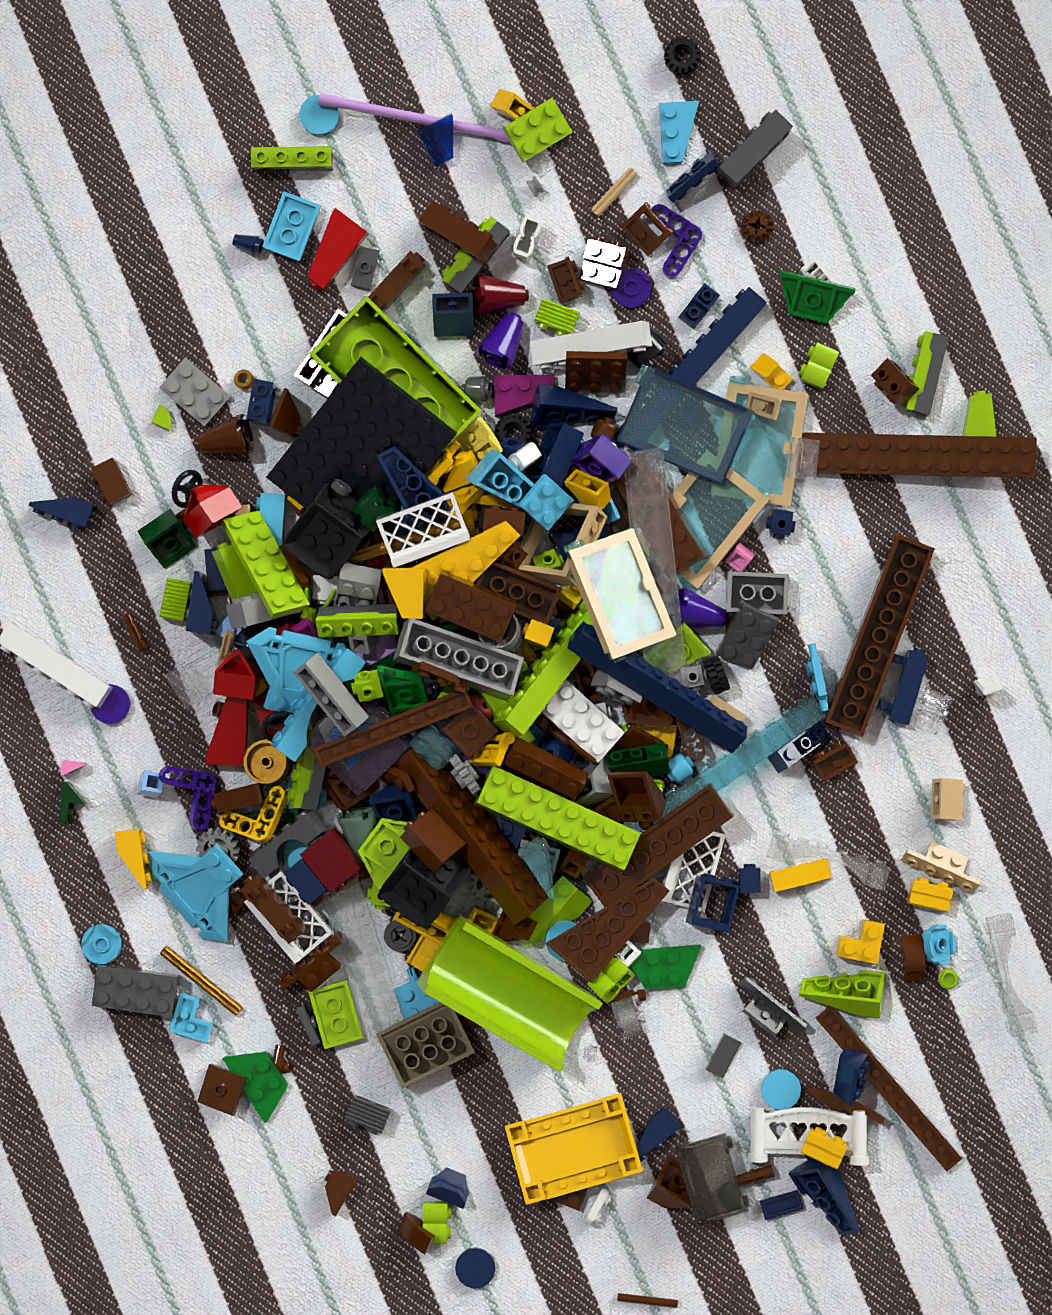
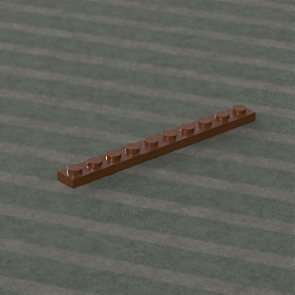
(891, 1090)

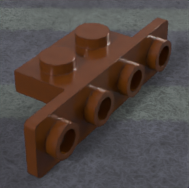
(316, 966)

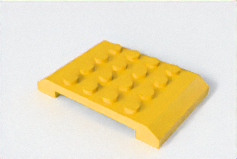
(573, 1149)

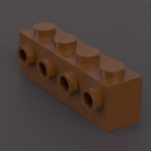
(458, 232)

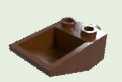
(637, 798)

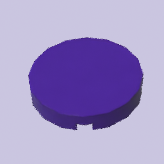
(633, 289)
(114, 707)

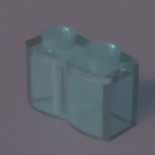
(433, 746)

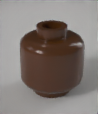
(606, 427)

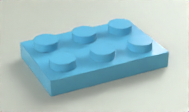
(291, 226)

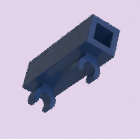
(908, 686)

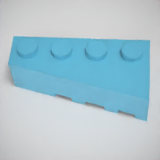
(500, 478)

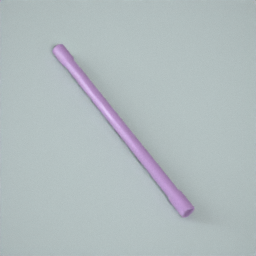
(336, 102)

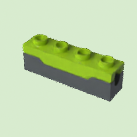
(291, 158)
(465, 267)
(926, 371)
(358, 620)
(306, 779)

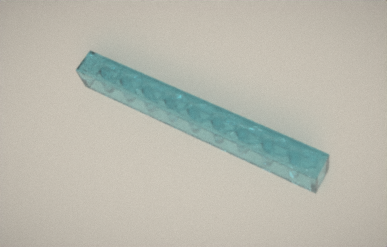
(749, 753)

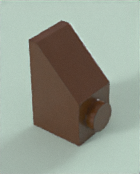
(337, 1188)

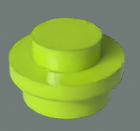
(948, 978)

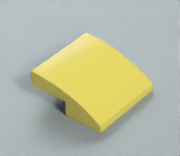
(478, 438)

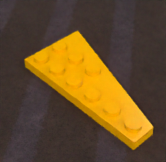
(469, 557)

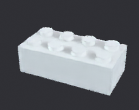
(581, 721)

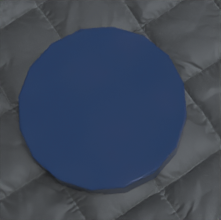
(475, 1267)

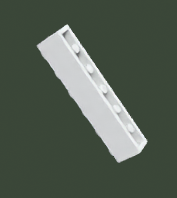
(616, 338)
(55, 665)

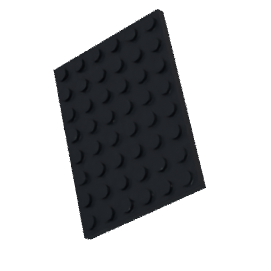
(350, 430)

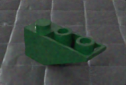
(646, 758)

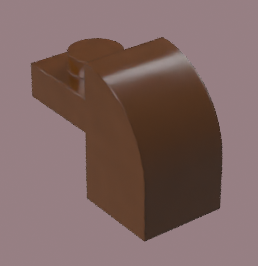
(573, 864)
(913, 957)

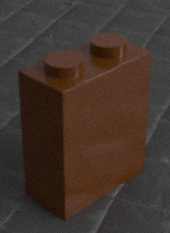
(432, 839)

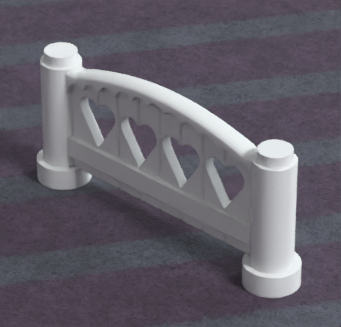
(764, 1141)

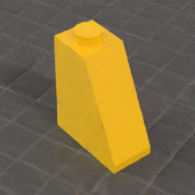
(408, 590)

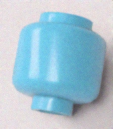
(680, 768)

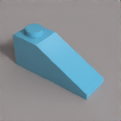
(273, 511)

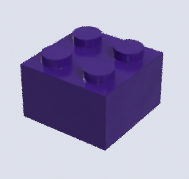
(601, 459)

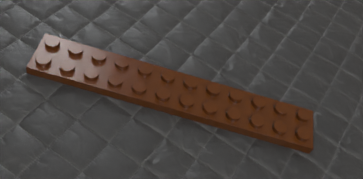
(925, 455)

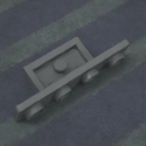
(768, 1011)

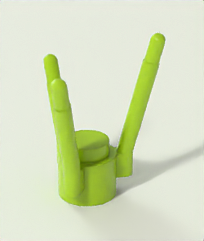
(311, 613)

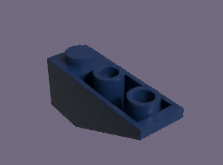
(69, 509)
(798, 747)
(657, 1129)

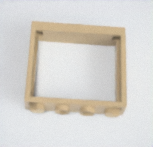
(589, 533)

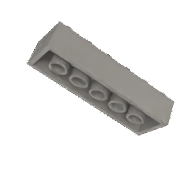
(478, 663)

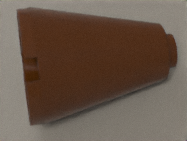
(227, 437)

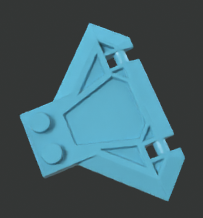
(281, 661)
(198, 888)

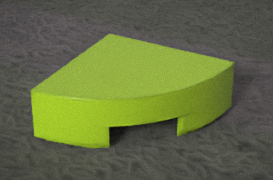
(162, 418)

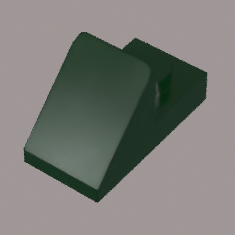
(68, 796)

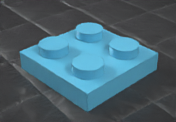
(545, 502)

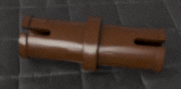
(755, 1176)

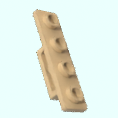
(943, 864)

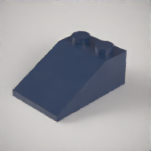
(201, 609)

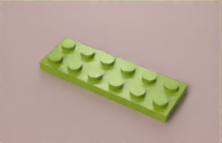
(265, 564)

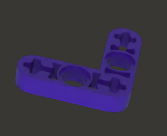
(681, 233)
(199, 790)

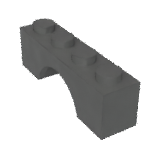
(305, 829)

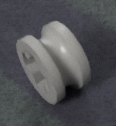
(535, 186)

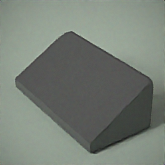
(723, 1055)

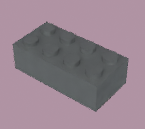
(754, 149)
(135, 990)

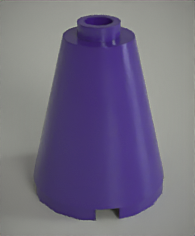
(502, 342)
(700, 612)

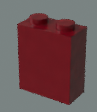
(332, 860)

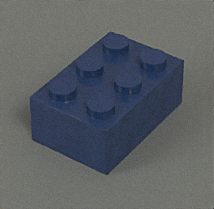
(557, 452)

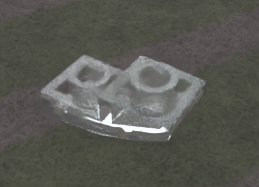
(541, 163)

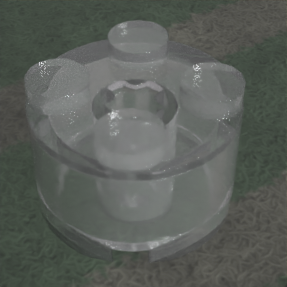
(931, 710)
(630, 1017)

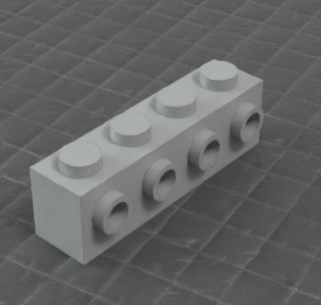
(331, 694)

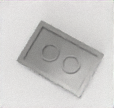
(195, 392)

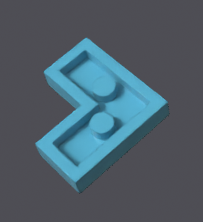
(184, 1019)

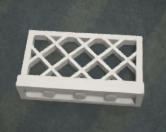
(429, 546)
(672, 870)
(293, 949)

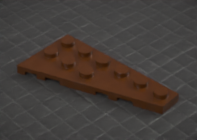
(600, 937)

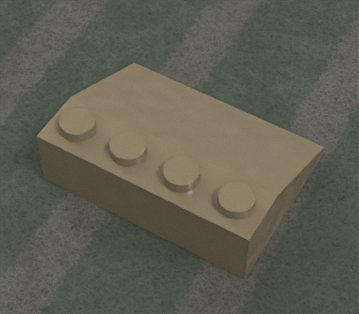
(425, 1043)

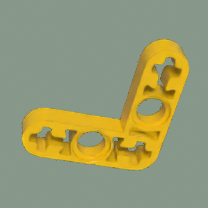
(257, 825)

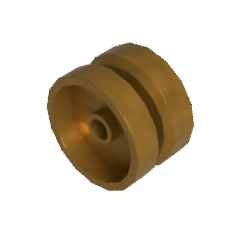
(256, 766)

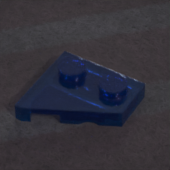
(439, 139)

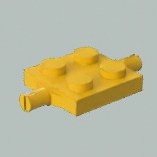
(442, 464)

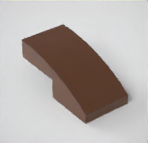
(416, 1235)

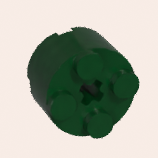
(374, 506)

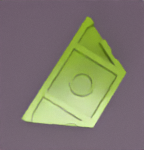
(384, 850)

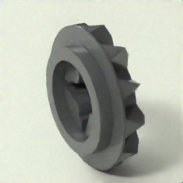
(399, 945)

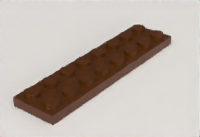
(662, 845)

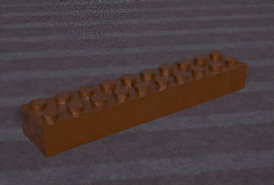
(879, 635)
(485, 846)

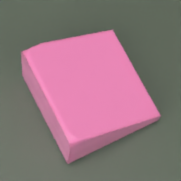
(739, 558)
(70, 766)

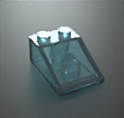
(537, 858)

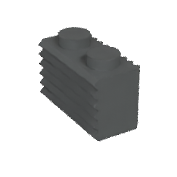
(367, 1114)

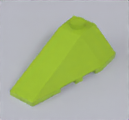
(567, 906)
(856, 993)

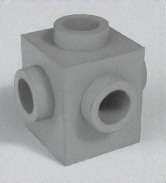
(700, 676)

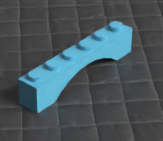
(293, 738)

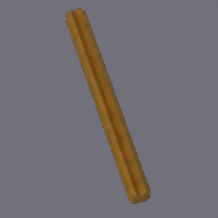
(380, 548)

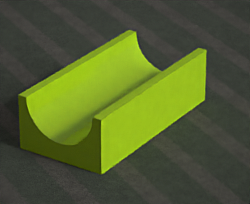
(377, 339)
(507, 991)

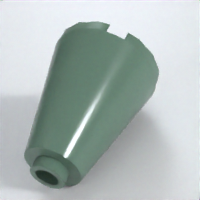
(357, 825)

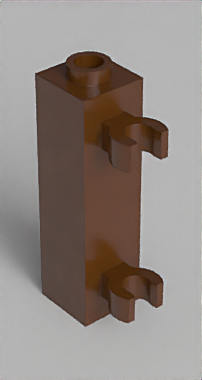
(397, 281)
(273, 908)

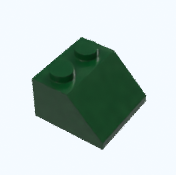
(167, 538)

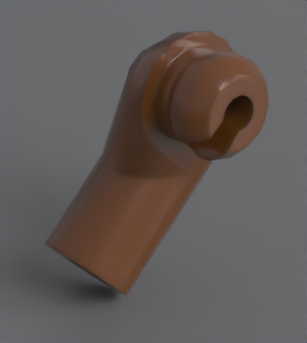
(279, 1061)

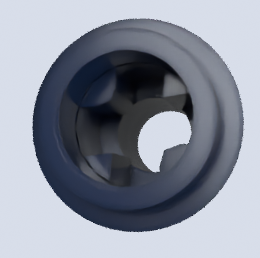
(248, 243)

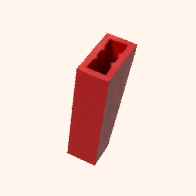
(337, 246)
(230, 735)

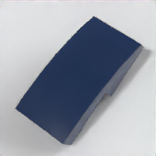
(699, 306)
(214, 578)

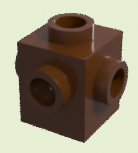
(513, 555)

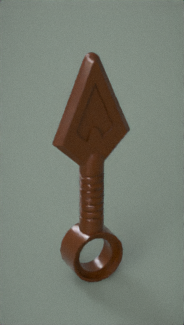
(546, 726)

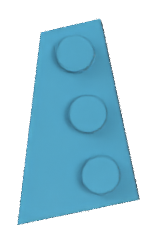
(675, 128)

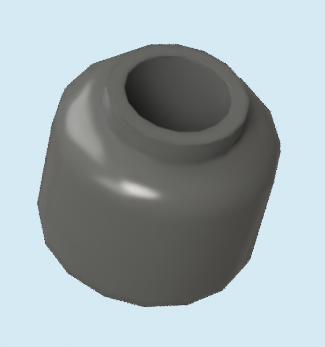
(477, 388)

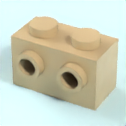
(947, 799)

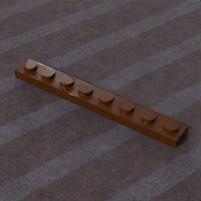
(392, 727)

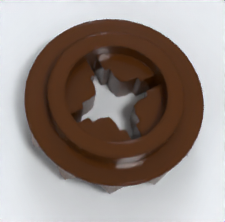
(762, 234)

